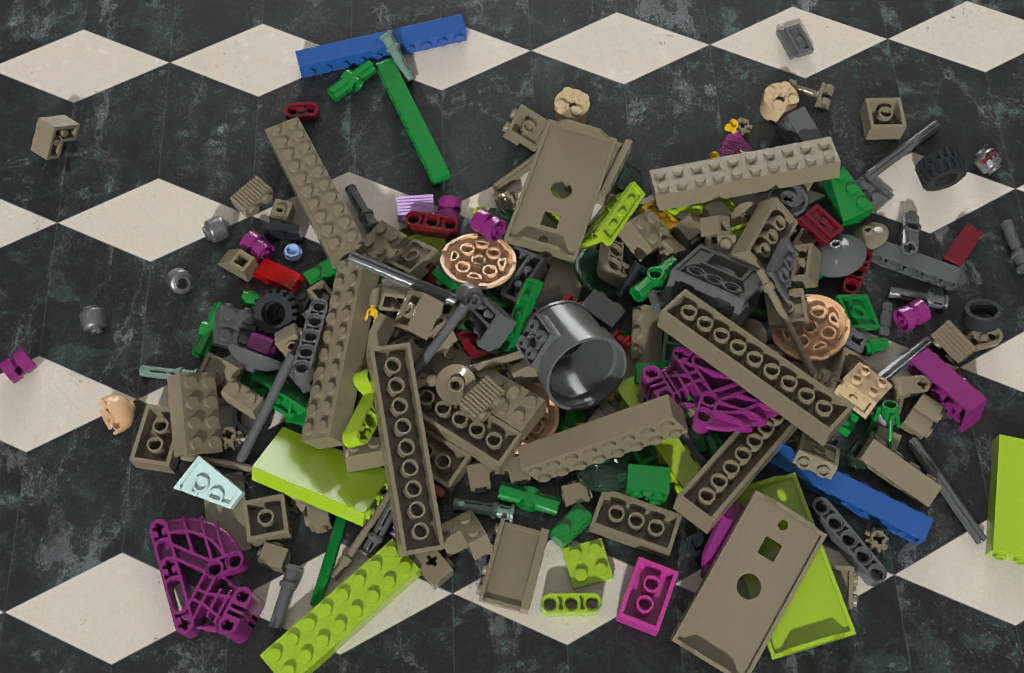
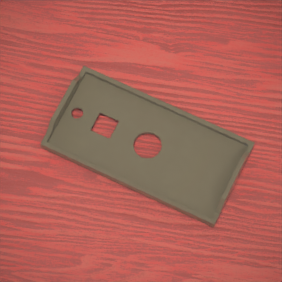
(566, 154)
(719, 621)

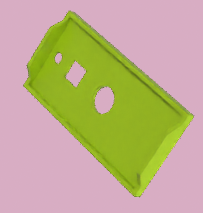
(817, 608)

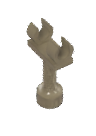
(825, 89)

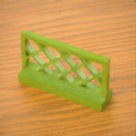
(613, 216)

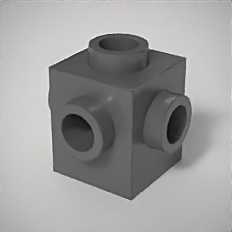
(855, 341)

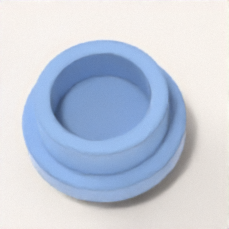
(293, 252)

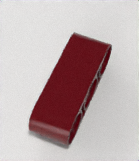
(425, 219)
(962, 245)
(854, 282)

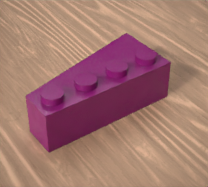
(949, 389)

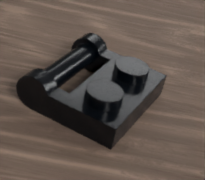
(621, 292)

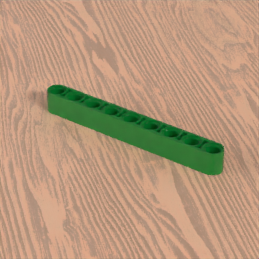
(412, 121)

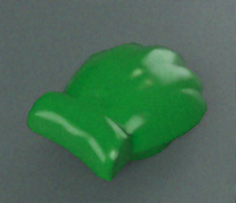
(573, 417)

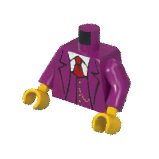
(733, 143)

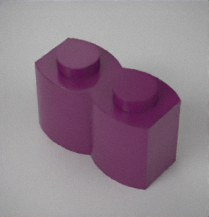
(263, 345)

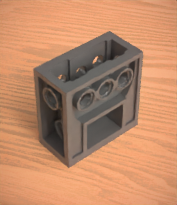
(717, 280)

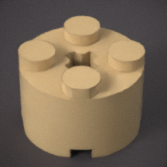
(778, 101)
(572, 105)

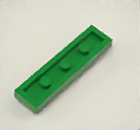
(522, 313)

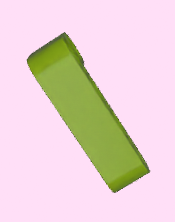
(364, 417)

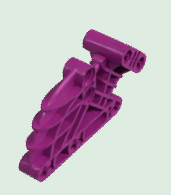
(729, 406)
(227, 610)

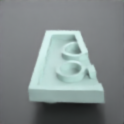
(209, 484)

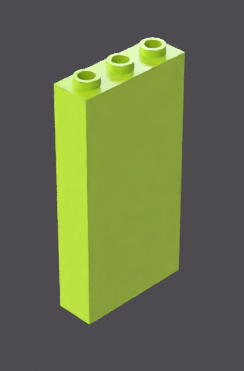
(319, 477)
(1006, 500)

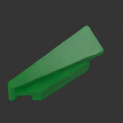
(289, 401)

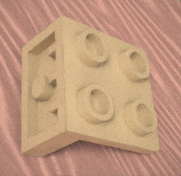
(862, 389)

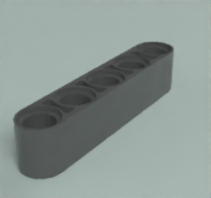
(917, 266)
(310, 343)
(849, 552)

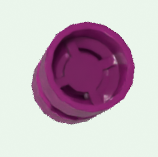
(450, 206)
(488, 225)
(256, 246)
(911, 315)
(17, 365)

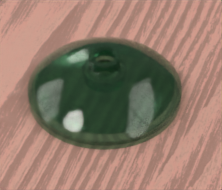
(586, 272)
(607, 475)

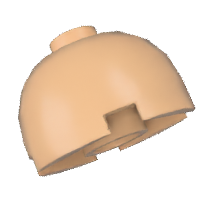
(117, 412)

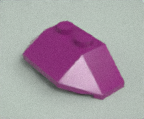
(718, 536)

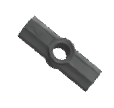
(910, 232)

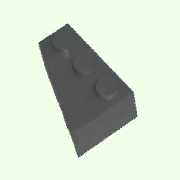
(527, 266)

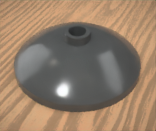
(842, 256)
(252, 360)

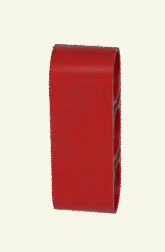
(278, 276)

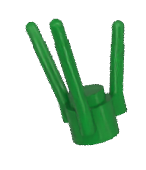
(889, 411)

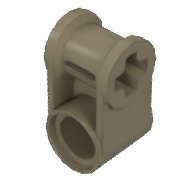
(909, 386)

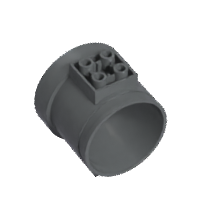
(589, 372)

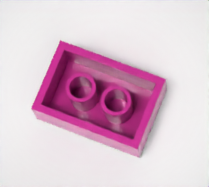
(647, 596)

